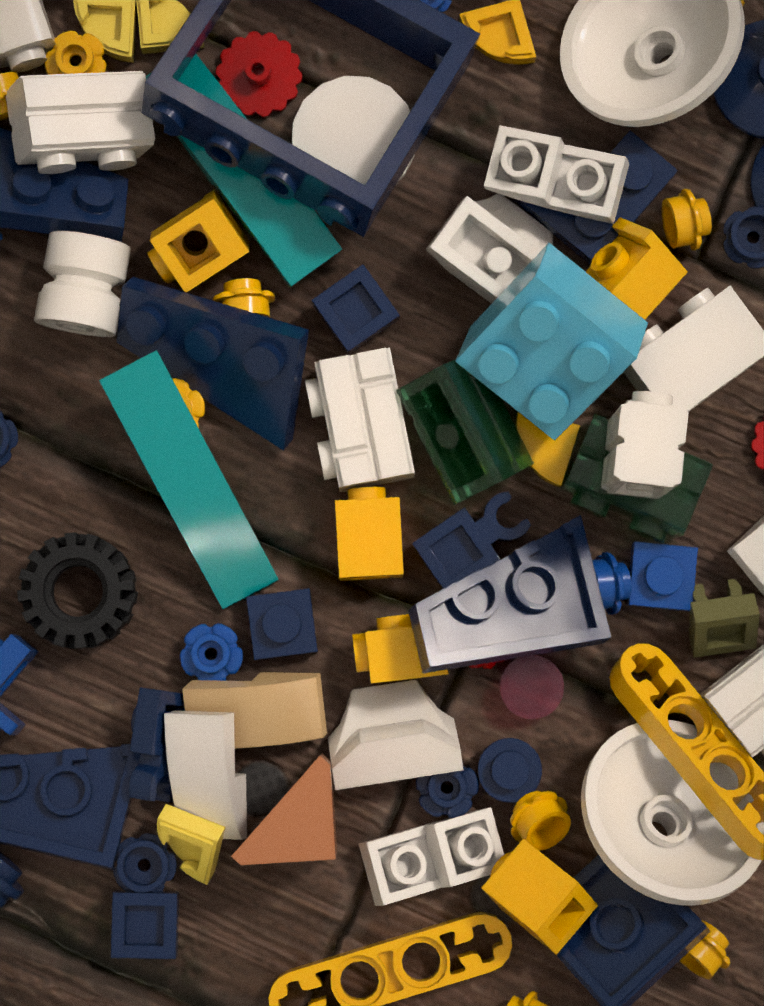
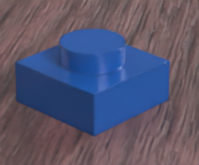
(662, 576)

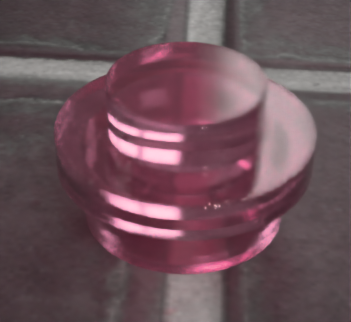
(531, 687)

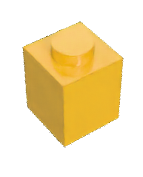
(369, 535)
(539, 895)

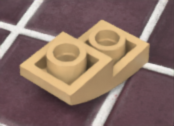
(267, 710)

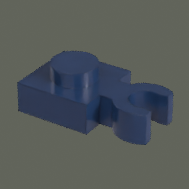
(464, 546)
(151, 775)

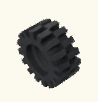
(39, 582)

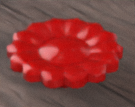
(259, 73)

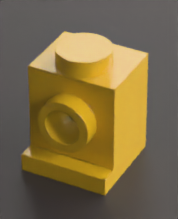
(189, 267)
(636, 267)
(390, 651)

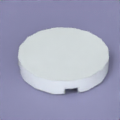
(350, 124)

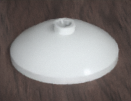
(616, 47)
(636, 785)

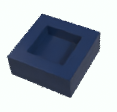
(355, 309)
(282, 624)
(145, 925)

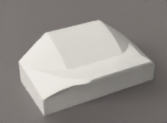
(488, 243)
(392, 736)

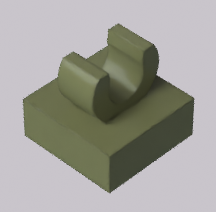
(724, 622)

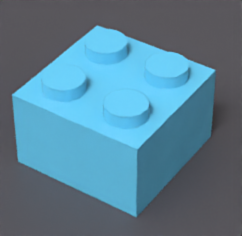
(552, 342)

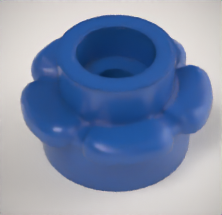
(613, 581)
(199, 640)

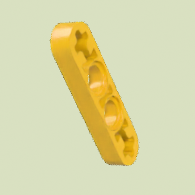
(693, 756)
(387, 957)

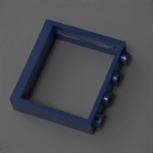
(284, 168)

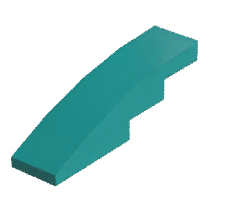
(283, 228)
(189, 479)

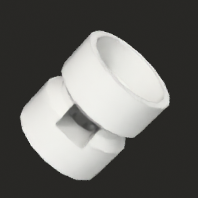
(83, 275)

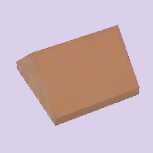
(299, 825)

